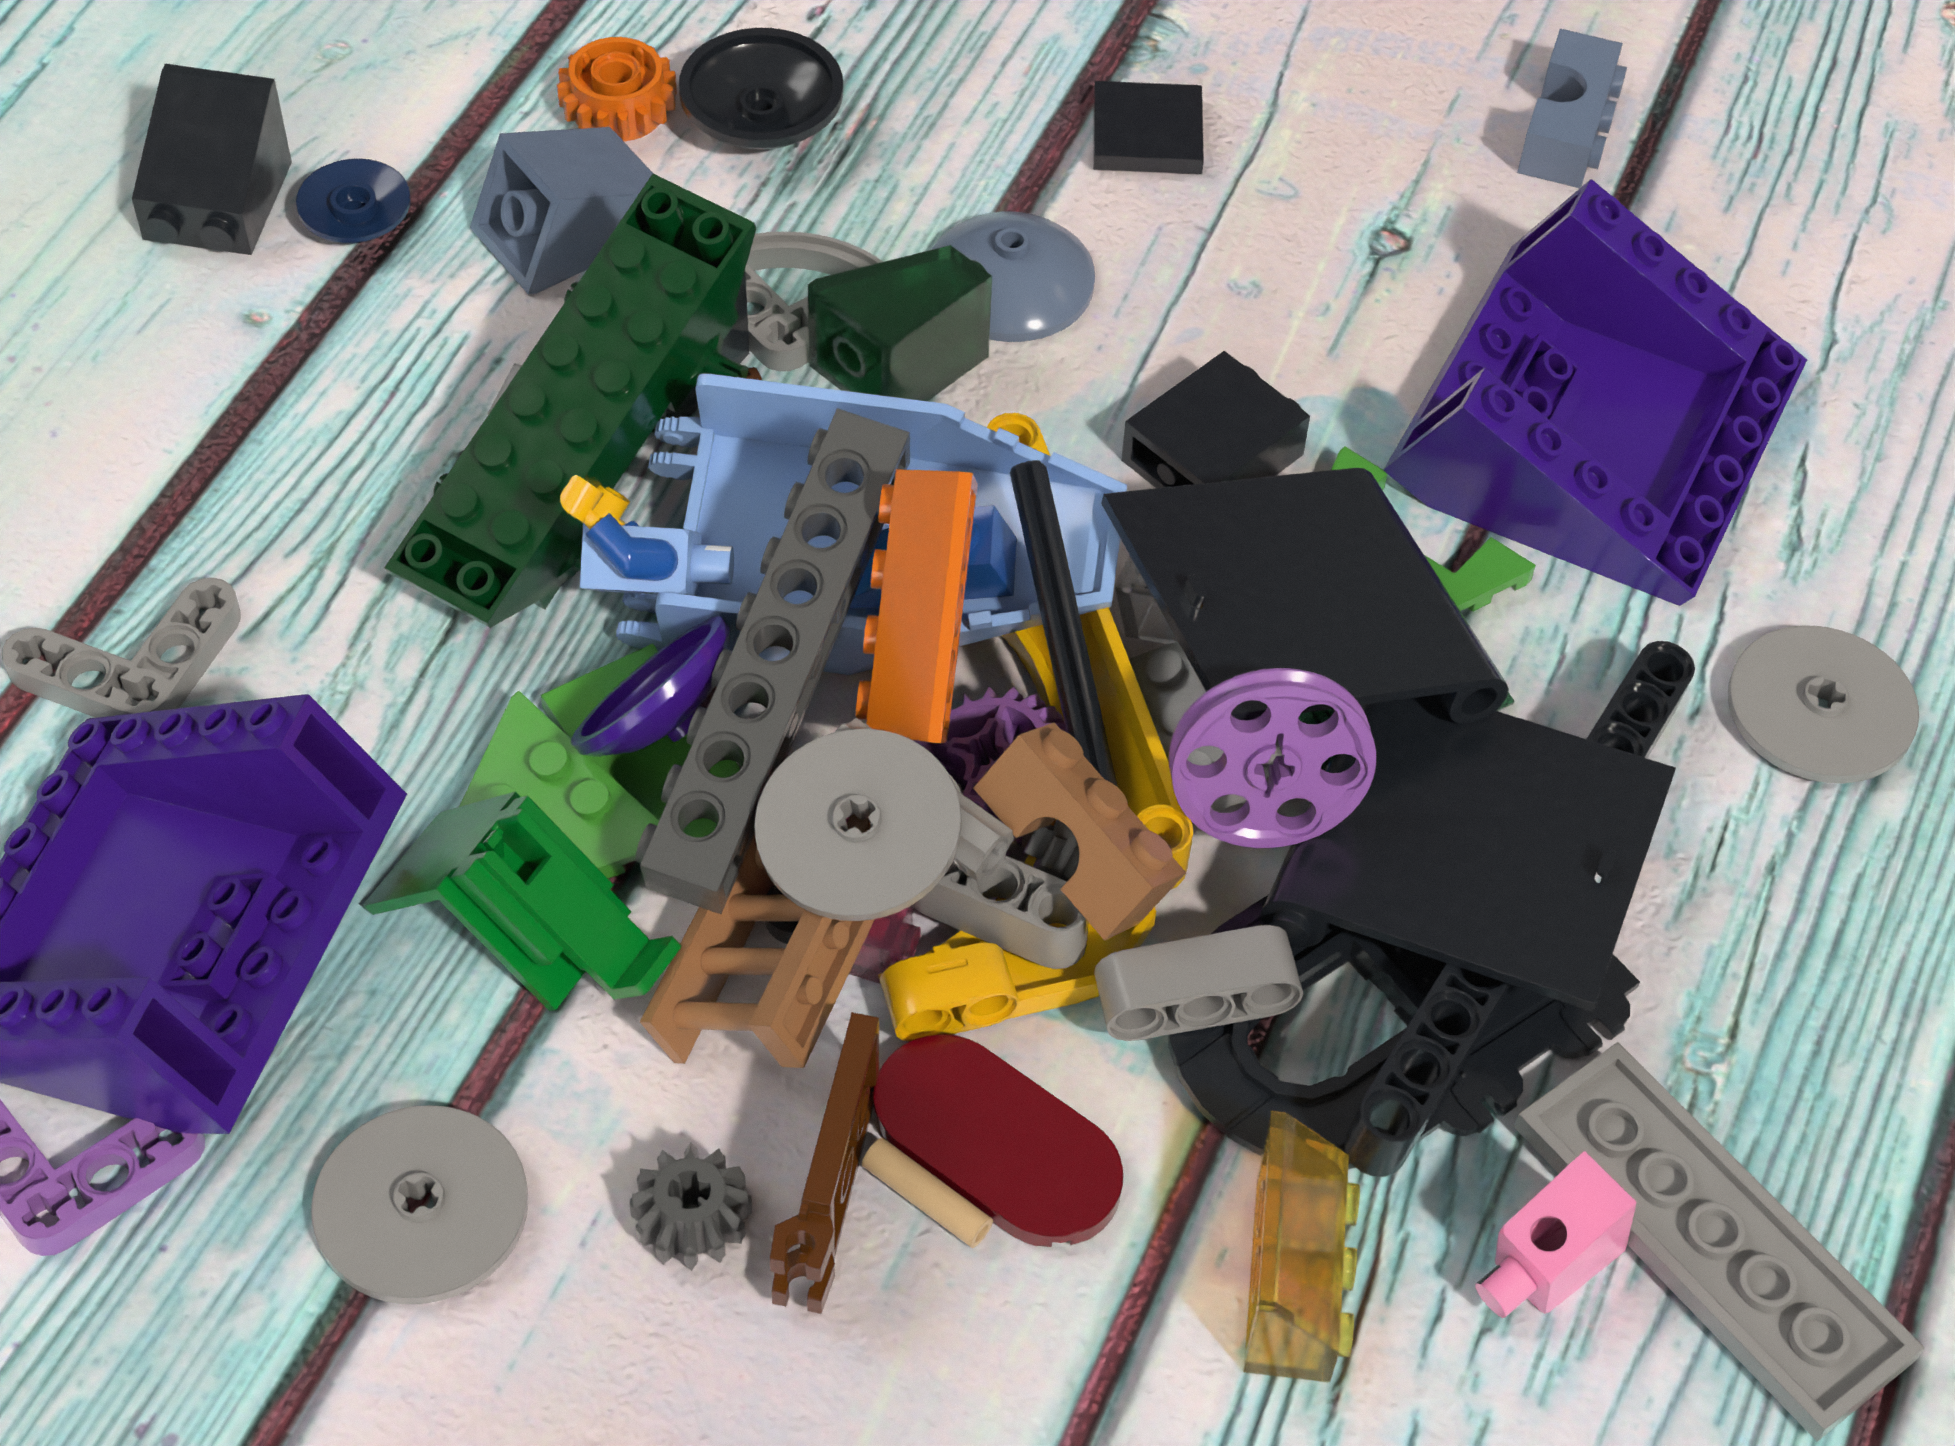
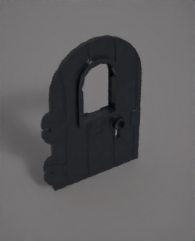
(1240, 1093)

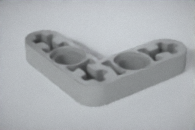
(144, 673)

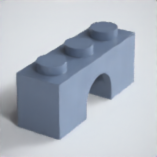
(1573, 109)

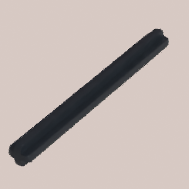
(1060, 614)

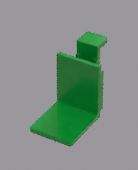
(527, 899)

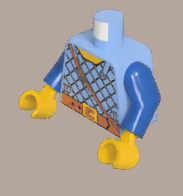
(639, 558)

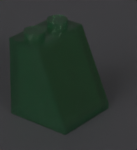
(901, 324)

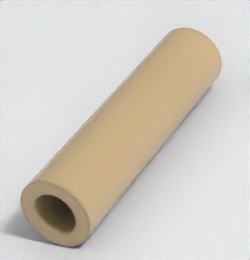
(927, 1192)

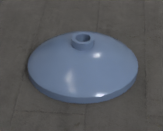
(1036, 268)

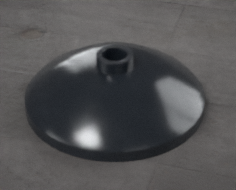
(761, 88)

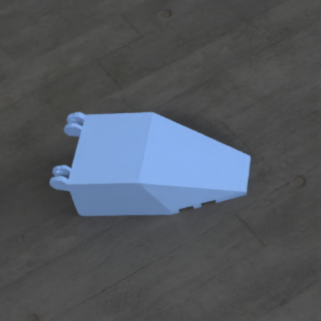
(757, 447)

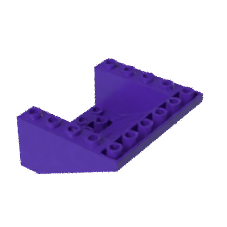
(1601, 403)
(179, 903)

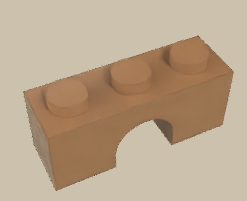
(1121, 862)

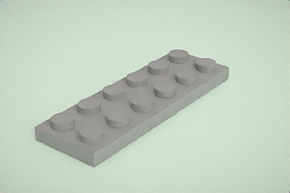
(1725, 1243)

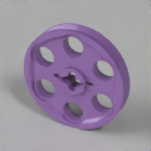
(1250, 745)

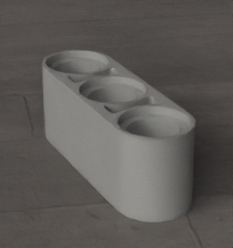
(1018, 922)
(1198, 983)

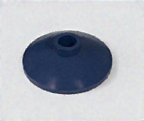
(353, 200)

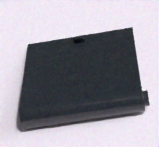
(1305, 580)
(1481, 849)

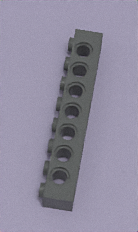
(707, 866)

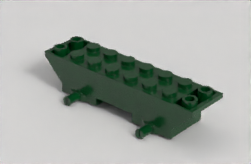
(582, 405)

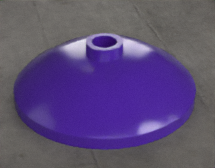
(656, 696)

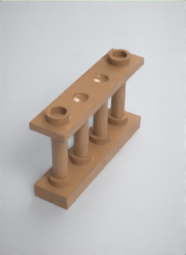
(803, 979)

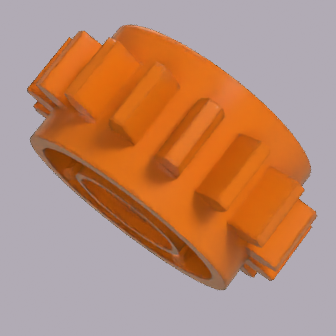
(618, 87)

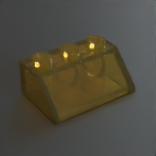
(1300, 1255)

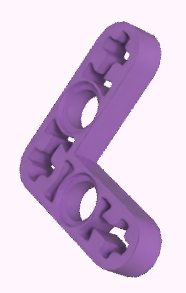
(49, 1188)

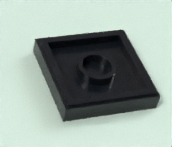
(1148, 127)

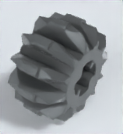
(696, 1230)

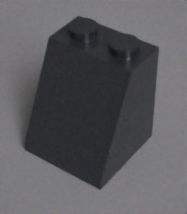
(211, 160)

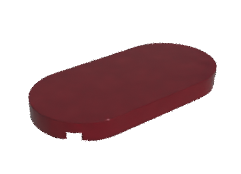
(999, 1140)

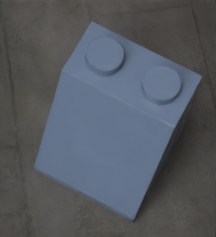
(555, 201)

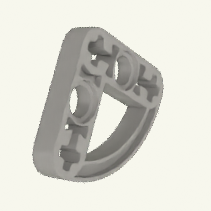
(782, 322)

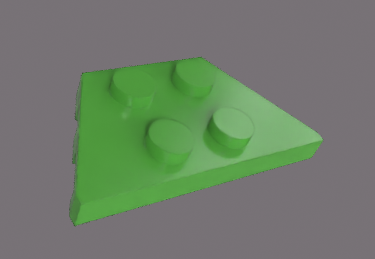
(570, 788)

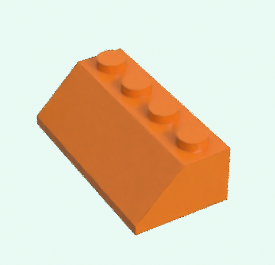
(919, 604)

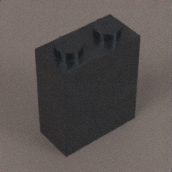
(1215, 429)

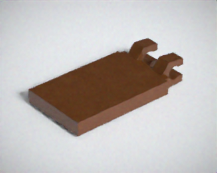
(831, 1171)

